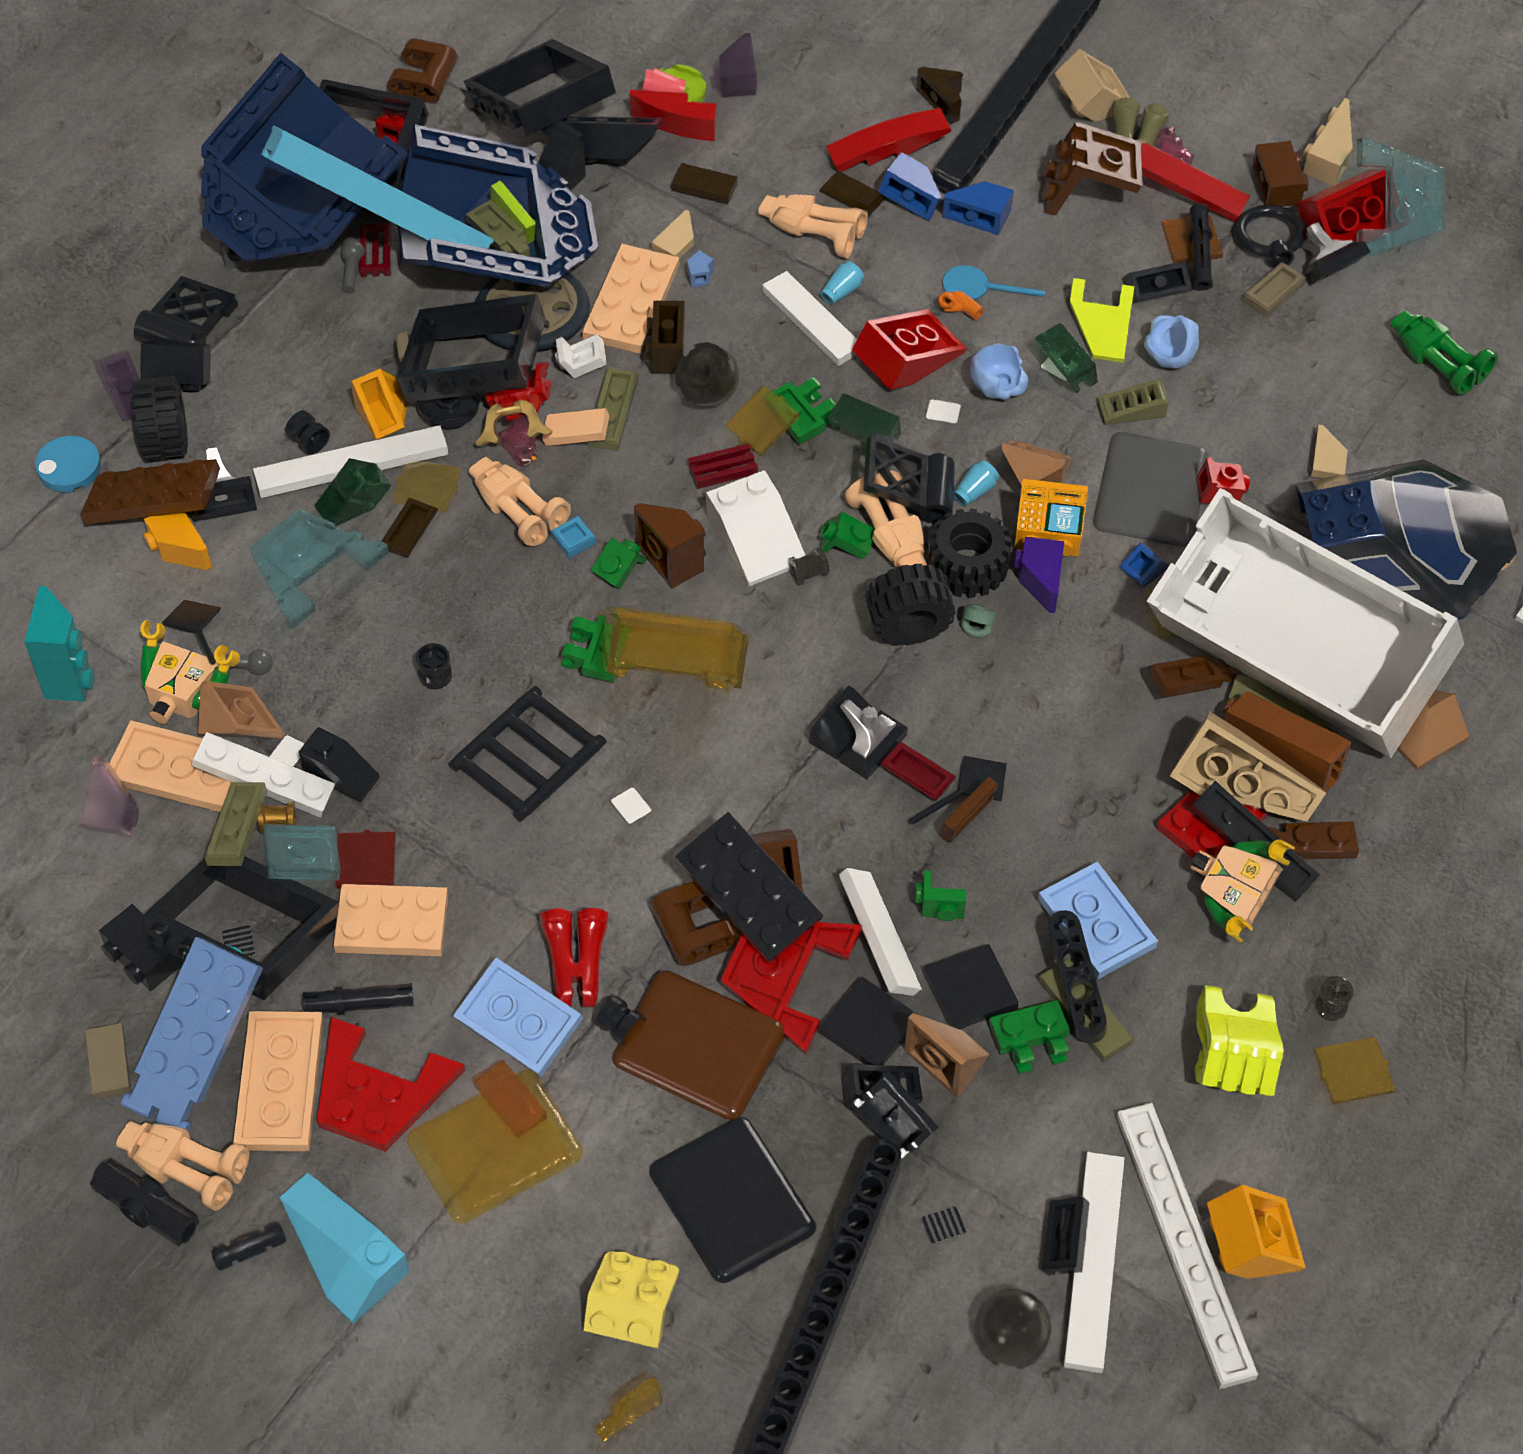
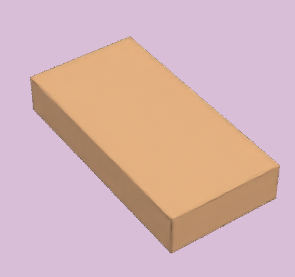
(576, 426)

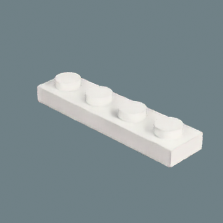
(281, 780)

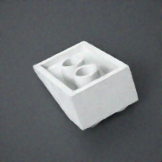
(754, 527)

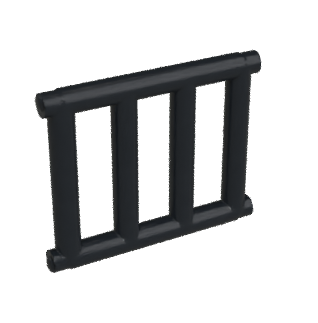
(544, 786)

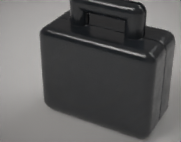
(732, 1199)

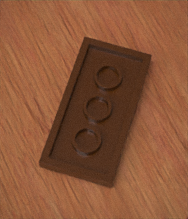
(150, 491)

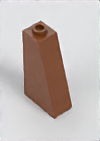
(1293, 739)

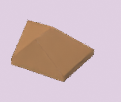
(1036, 462)
(235, 712)
(1435, 730)
(944, 1052)

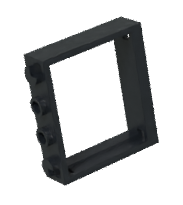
(589, 85)
(410, 108)
(464, 321)
(284, 895)

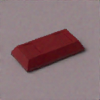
(918, 771)

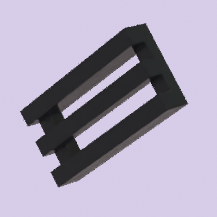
(1072, 1235)

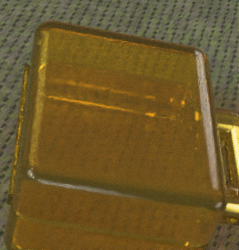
(481, 1163)

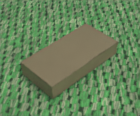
(1274, 289)
(108, 1061)

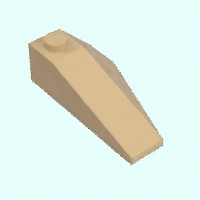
(1245, 770)

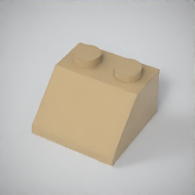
(1090, 86)

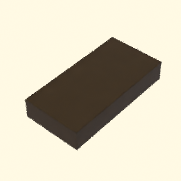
(704, 183)

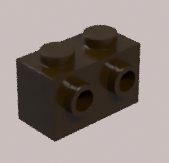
(667, 334)

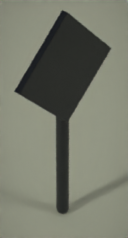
(193, 617)
(973, 774)

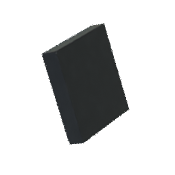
(970, 987)
(867, 1024)

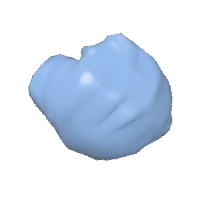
(1172, 341)
(998, 371)

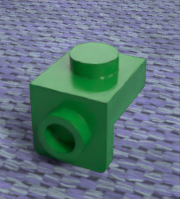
(847, 534)
(618, 561)
(940, 902)

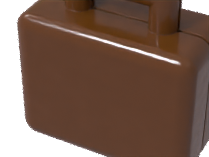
(699, 1045)

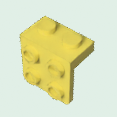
(630, 1298)

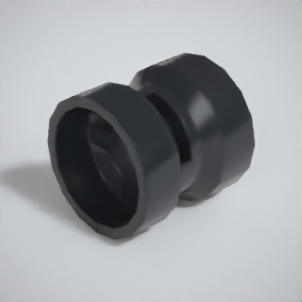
(305, 430)
(434, 666)
(617, 1018)

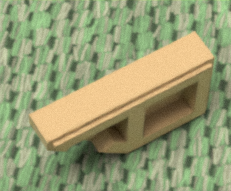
(676, 238)
(1329, 455)

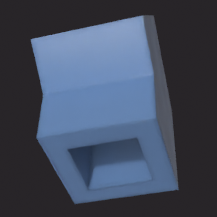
(699, 269)

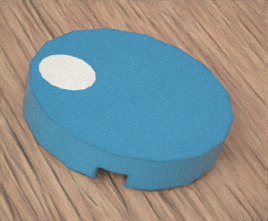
(68, 463)

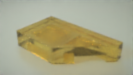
(631, 1408)

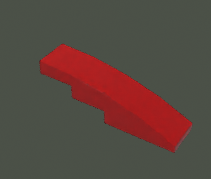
(889, 137)

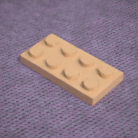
(628, 297)
(161, 765)
(279, 1081)

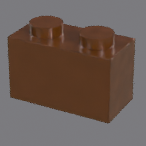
(1279, 173)

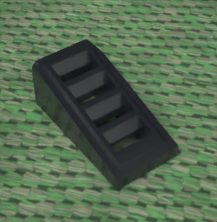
(866, 1073)

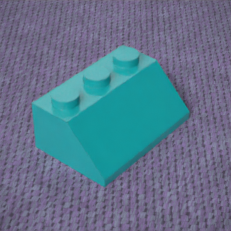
(57, 650)

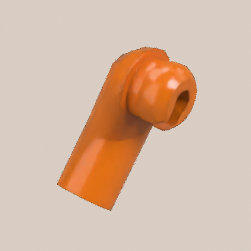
(960, 302)

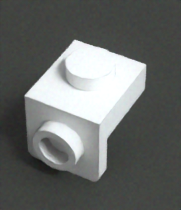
(582, 356)

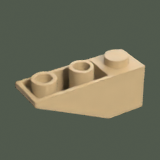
(1332, 147)

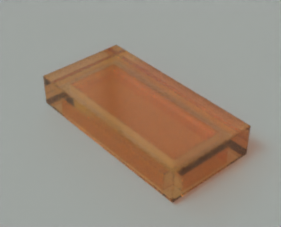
(510, 1099)

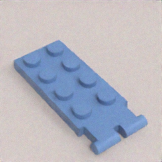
(192, 1033)

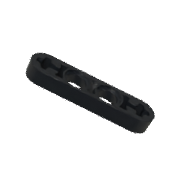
(1077, 976)

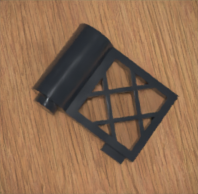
(177, 327)
(931, 482)

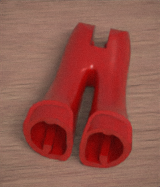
(590, 932)

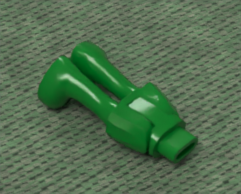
(1428, 337)

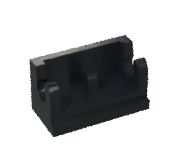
(894, 1113)

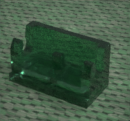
(1067, 356)
(864, 418)

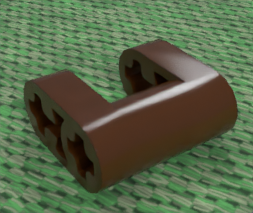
(435, 70)
(688, 943)

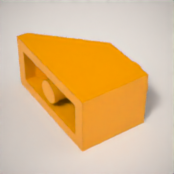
(176, 540)

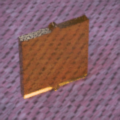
(1179, 243)

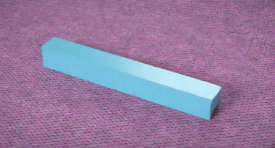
(368, 191)

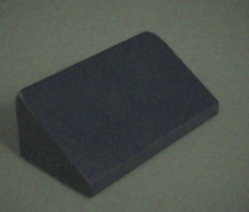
(1159, 281)
(834, 729)

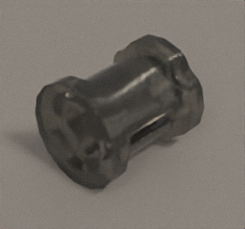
(808, 566)
(1341, 999)

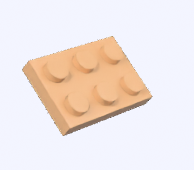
(391, 920)

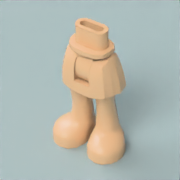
(800, 215)
(504, 486)
(897, 539)
(161, 1148)

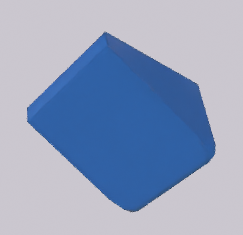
(1143, 565)

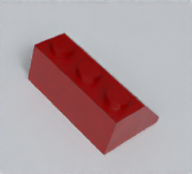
(1348, 206)

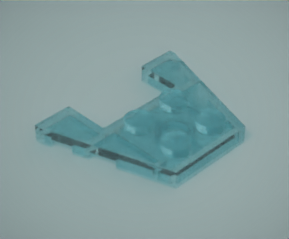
(1412, 196)
(301, 549)

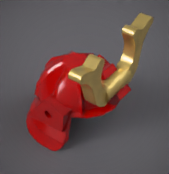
(516, 403)

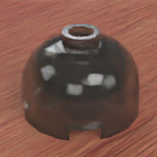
(707, 375)
(1012, 1328)

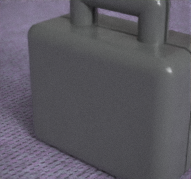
(1150, 489)

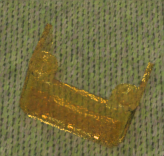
(674, 644)

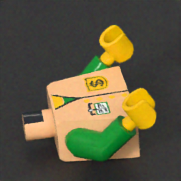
(175, 674)
(1239, 881)

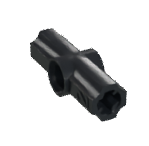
(144, 1202)

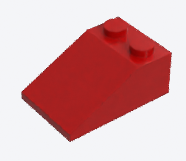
(906, 347)

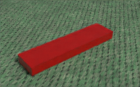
(1192, 182)

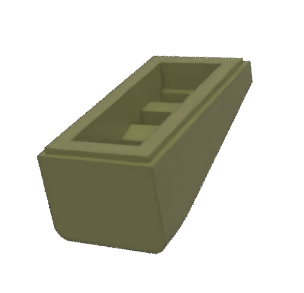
(1142, 392)

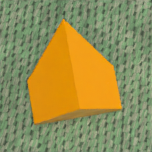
(379, 402)

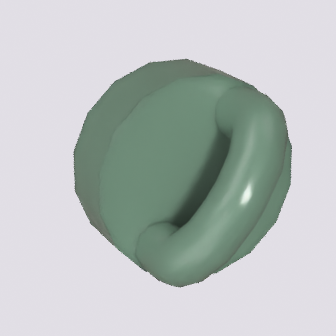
(980, 615)

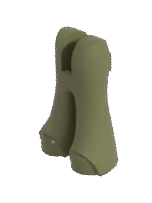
(1152, 120)

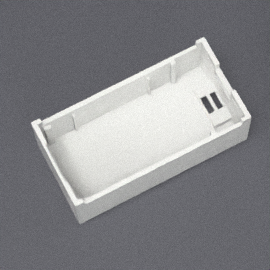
(1307, 624)

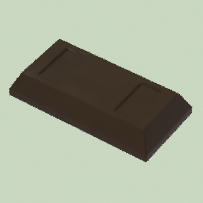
(852, 192)
(409, 527)

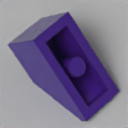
(1041, 569)

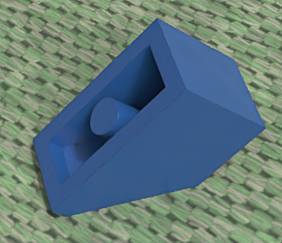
(911, 186)
(979, 206)

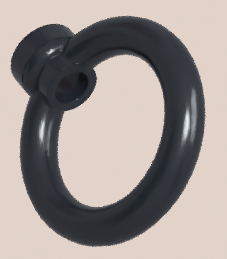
(1278, 250)

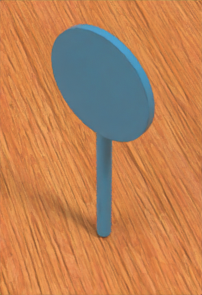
(975, 283)

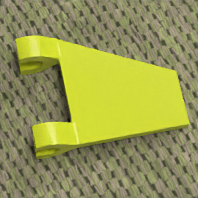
(1103, 325)

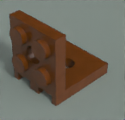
(1086, 155)

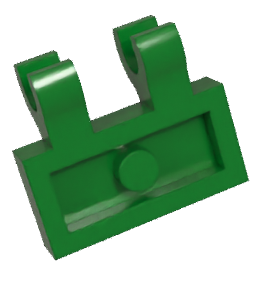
(811, 420)
(590, 658)
(1031, 1027)

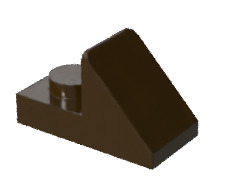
(941, 90)

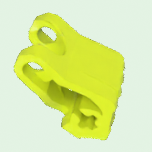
(1238, 1047)

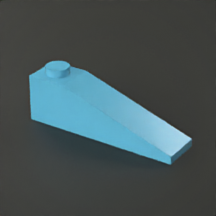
(344, 1249)

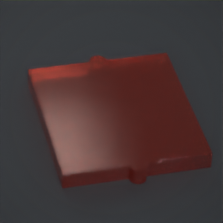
(366, 858)

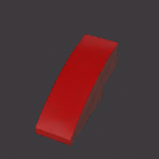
(679, 115)

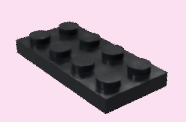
(748, 887)

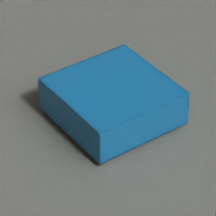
(573, 537)

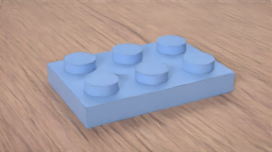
(1108, 920)
(518, 1017)

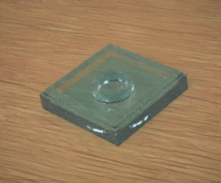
(301, 852)

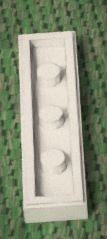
(811, 317)
(880, 932)

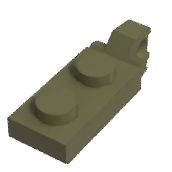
(498, 225)

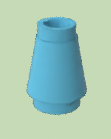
(842, 282)
(977, 482)

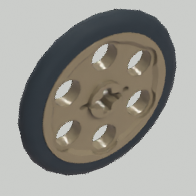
(571, 296)

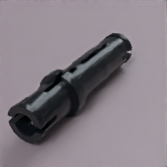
(1200, 219)
(365, 998)

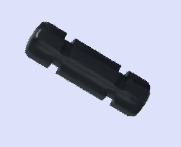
(248, 1246)

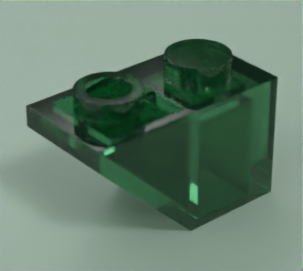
(352, 492)

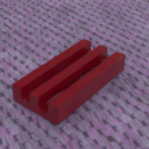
(375, 267)
(721, 462)

